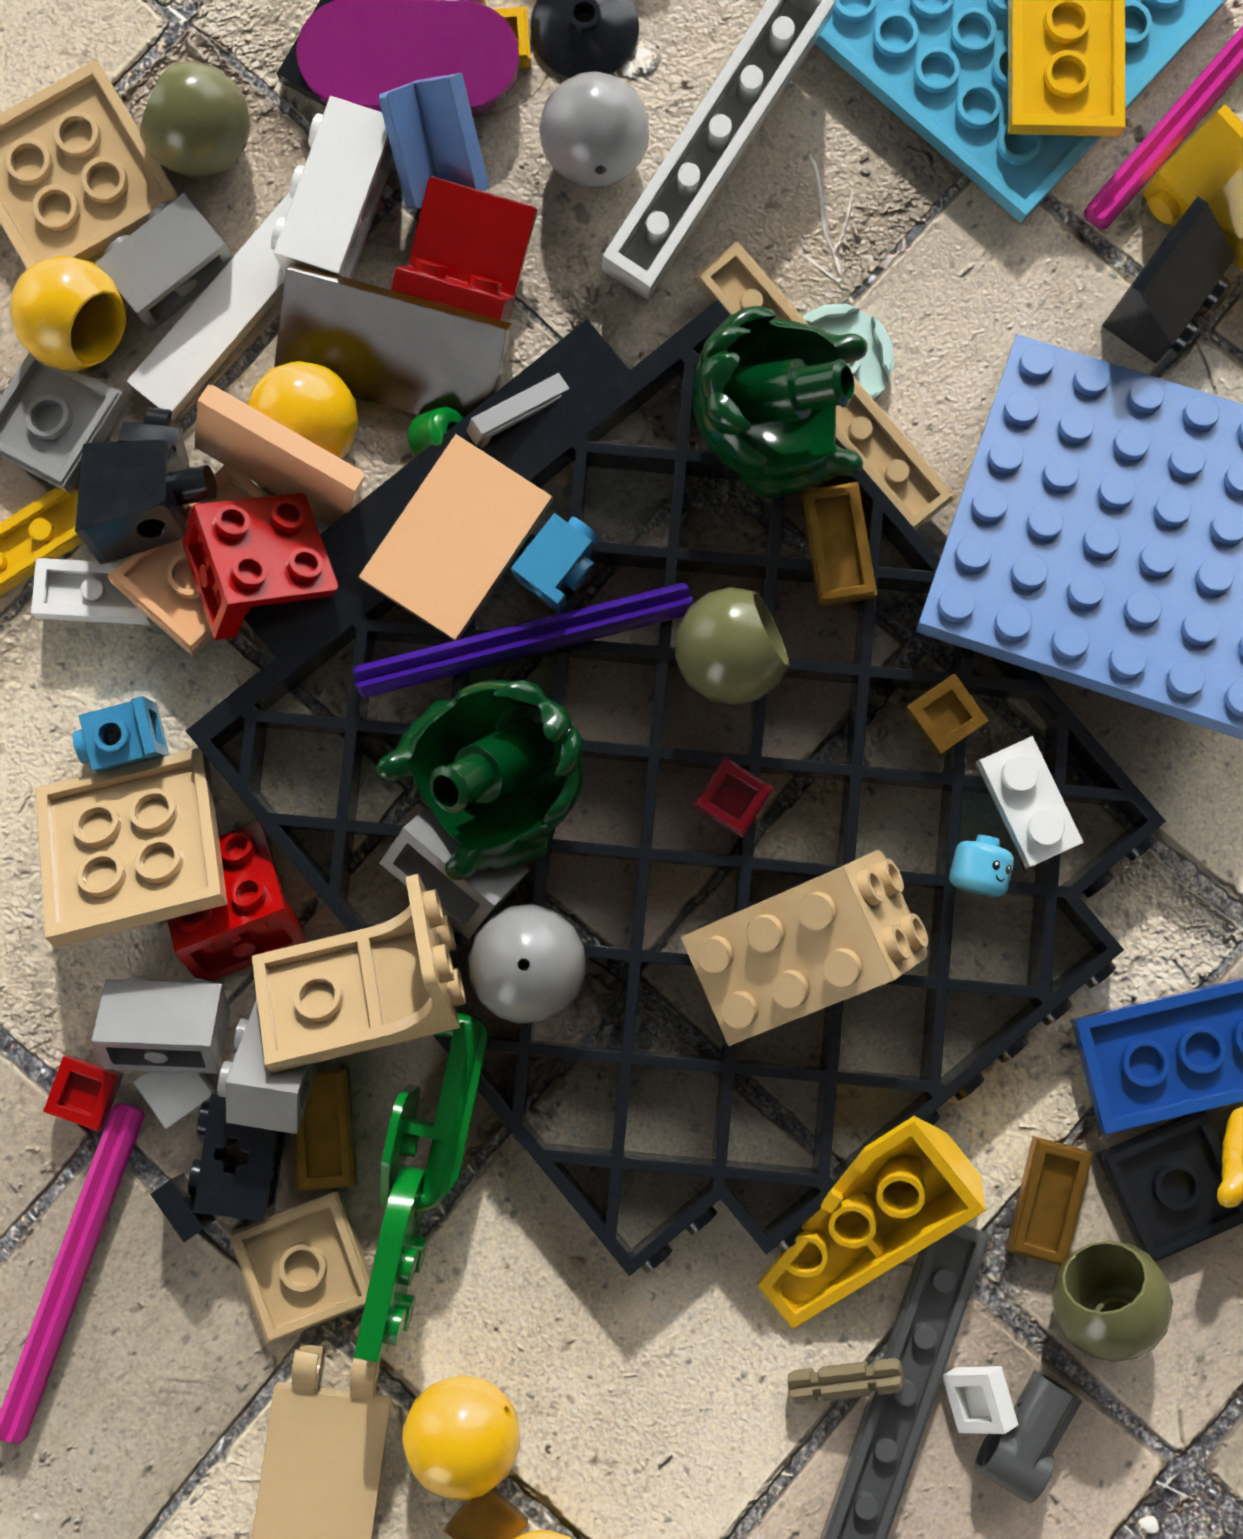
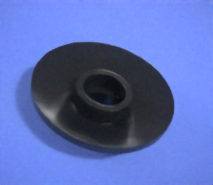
(582, 47)

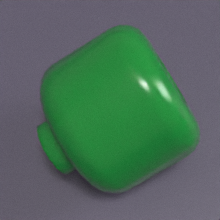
(430, 427)

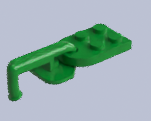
(412, 1191)

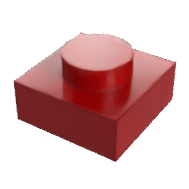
(83, 1092)

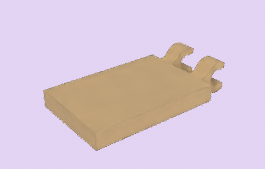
(323, 1454)

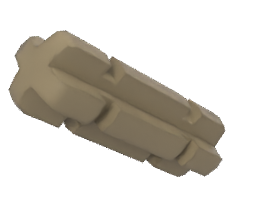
(845, 1381)

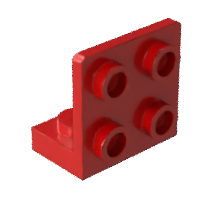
(467, 249)
(255, 556)
(254, 920)

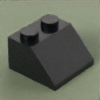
(1174, 285)

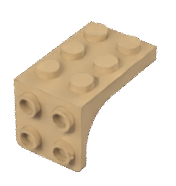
(807, 947)
(360, 987)

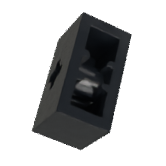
(230, 1190)

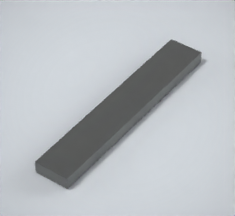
(896, 1421)

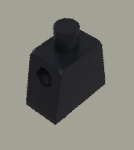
(136, 496)

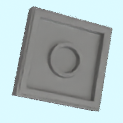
(51, 416)

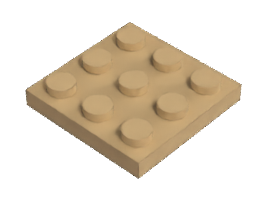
(75, 170)
(128, 847)

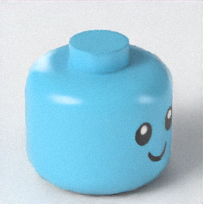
(982, 867)

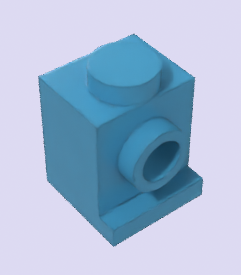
(556, 560)
(140, 735)

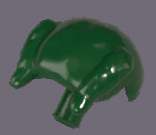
(771, 400)
(493, 771)

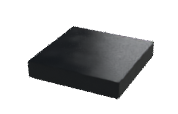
(1170, 1185)

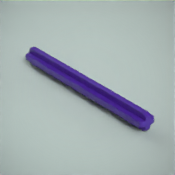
(522, 640)

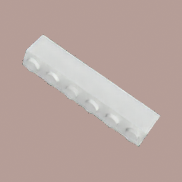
(714, 141)

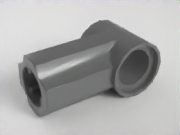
(1023, 1456)

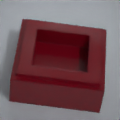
(733, 797)

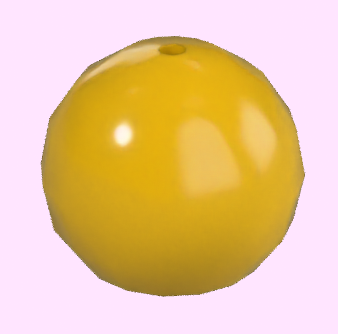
(67, 313)
(310, 403)
(461, 1437)

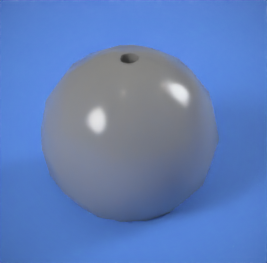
(594, 129)
(554, 960)

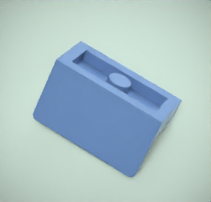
(432, 135)

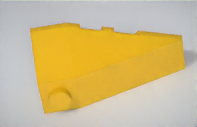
(1207, 168)
(879, 1213)

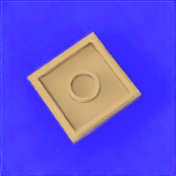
(302, 1265)

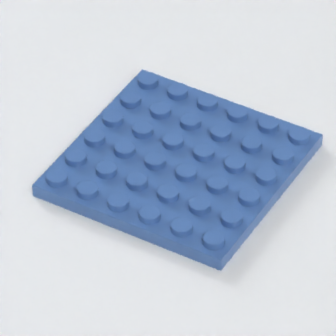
(1103, 537)

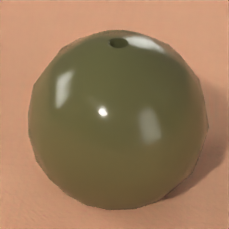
(195, 120)
(730, 647)
(1112, 1301)

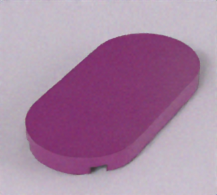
(379, 45)

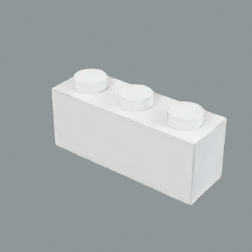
(335, 190)

